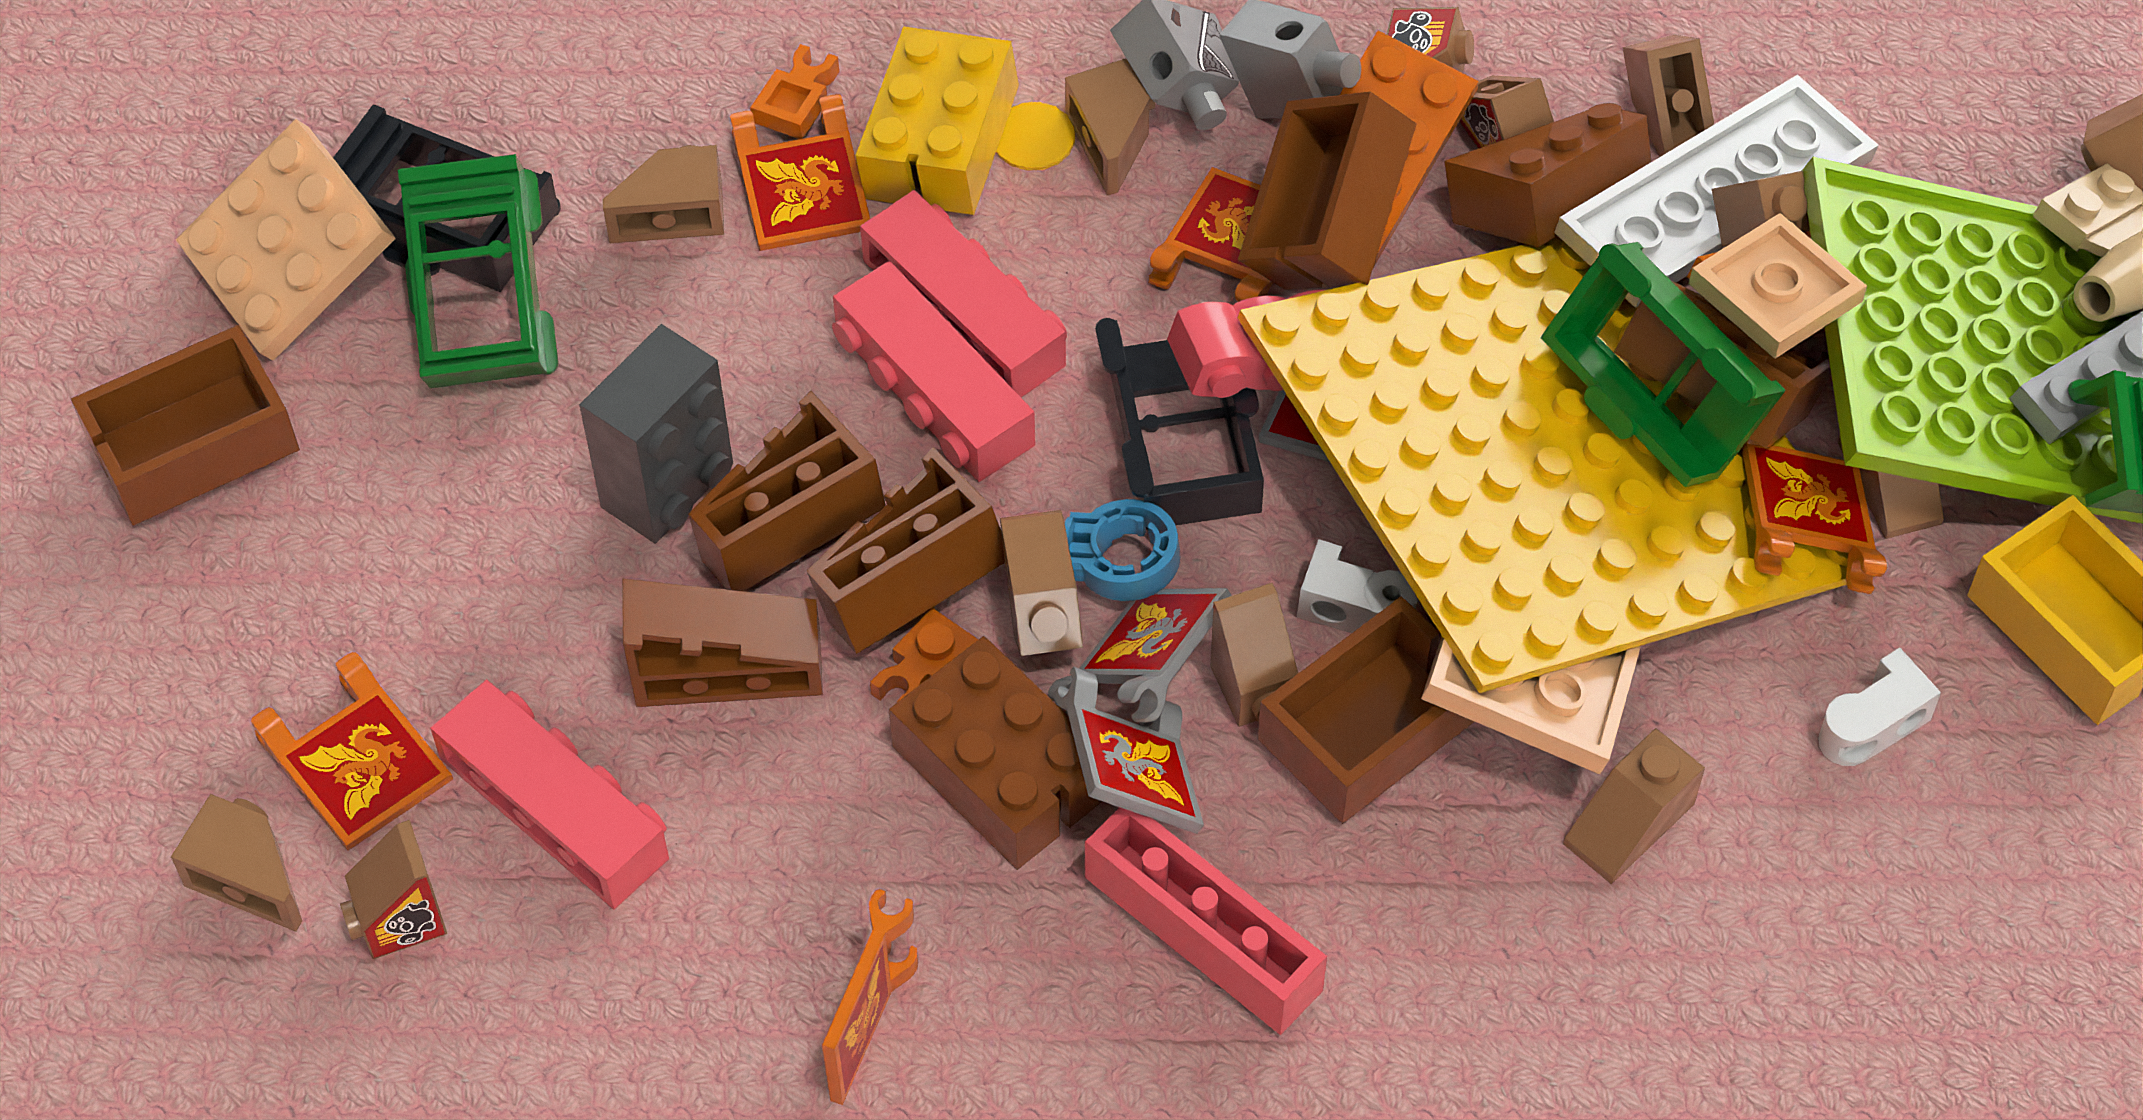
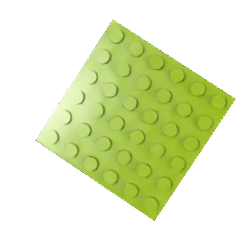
(1952, 321)

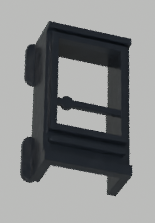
(375, 150)
(1154, 370)

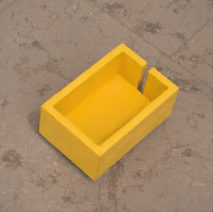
(944, 111)
(2071, 605)

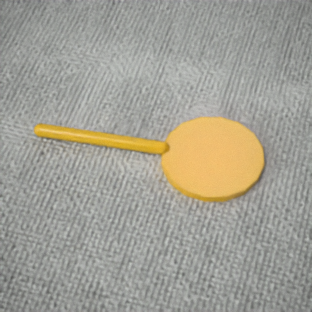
(1035, 137)

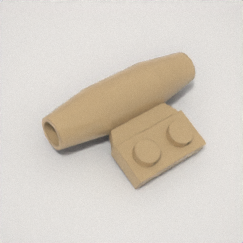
(2105, 218)

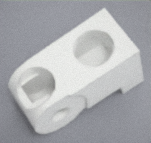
(1347, 594)
(1881, 714)

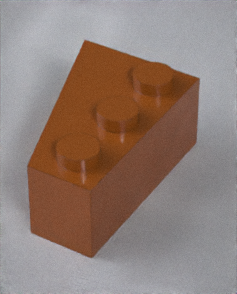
(718, 644)

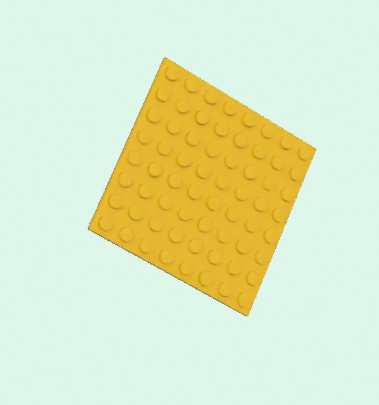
(1497, 481)

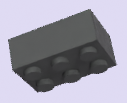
(658, 433)

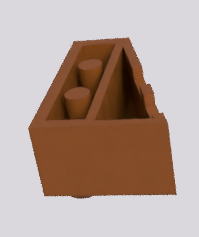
(1539, 175)
(1657, 354)
(788, 499)
(909, 556)

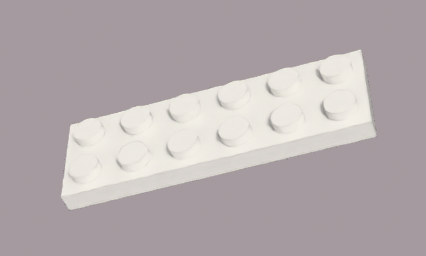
(1671, 199)

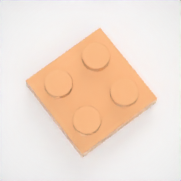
(1777, 285)

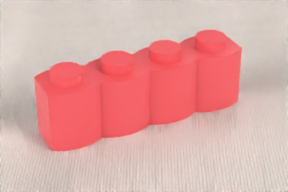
(1217, 351)

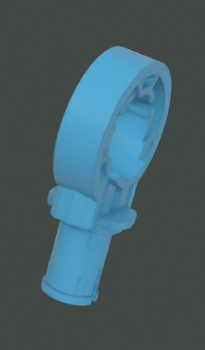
(1093, 534)

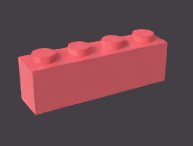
(968, 290)
(933, 372)
(552, 792)
(1205, 917)

